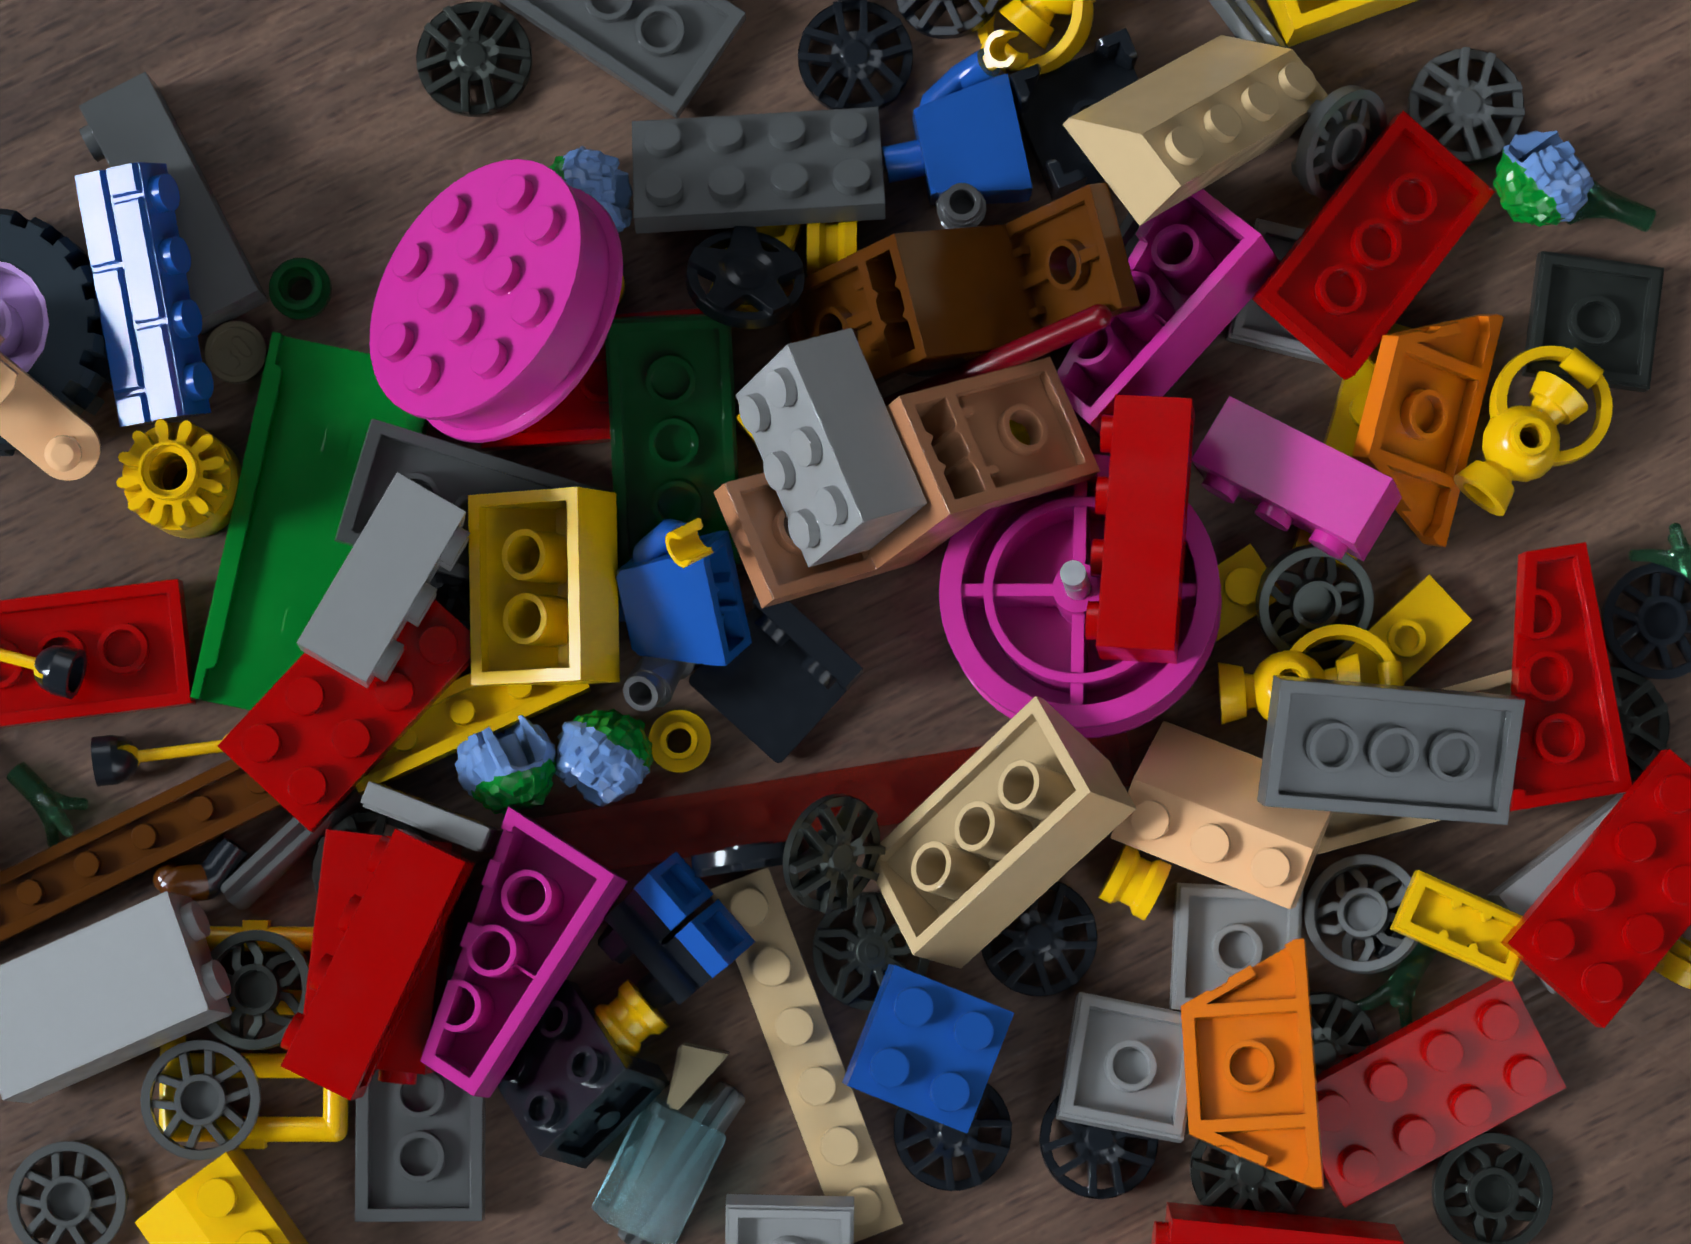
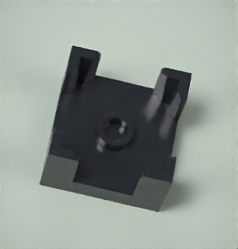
(1051, 98)

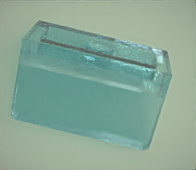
(658, 1174)

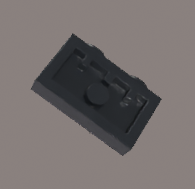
(780, 680)
(575, 1083)

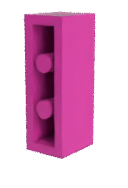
(1295, 480)

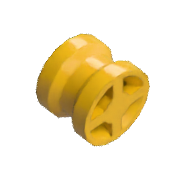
(829, 243)
(1135, 881)
(630, 1019)

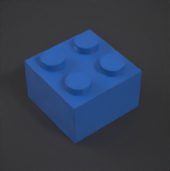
(928, 1048)

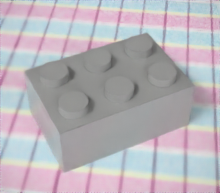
(829, 447)
(385, 582)

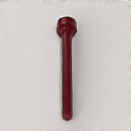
(1022, 349)

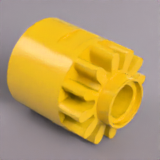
(205, 497)

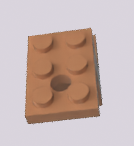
(963, 463)

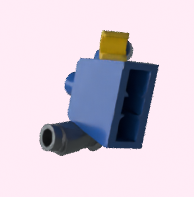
(967, 138)
(679, 608)

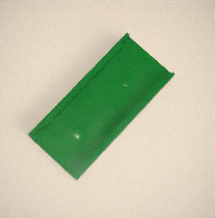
(287, 513)

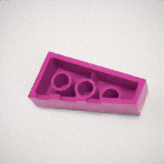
(1191, 280)
(523, 941)

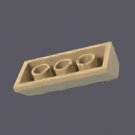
(1194, 121)
(998, 835)

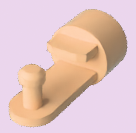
(44, 425)

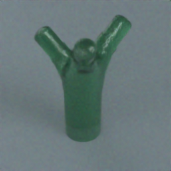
(1610, 205)
(1676, 558)
(46, 802)
(1402, 984)

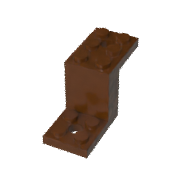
(970, 289)

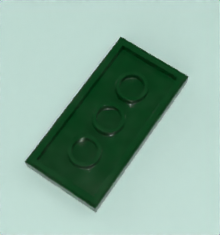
(670, 423)

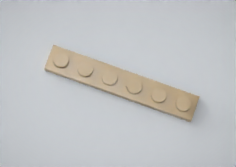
(807, 1055)

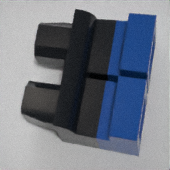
(650, 928)

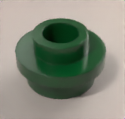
(287, 275)

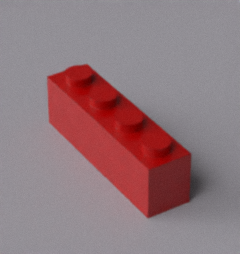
(1143, 529)
(376, 963)

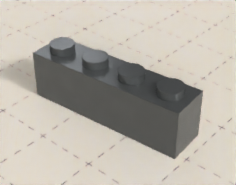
(138, 126)

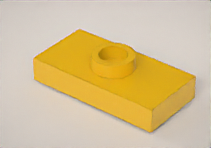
(1413, 630)
(1457, 924)

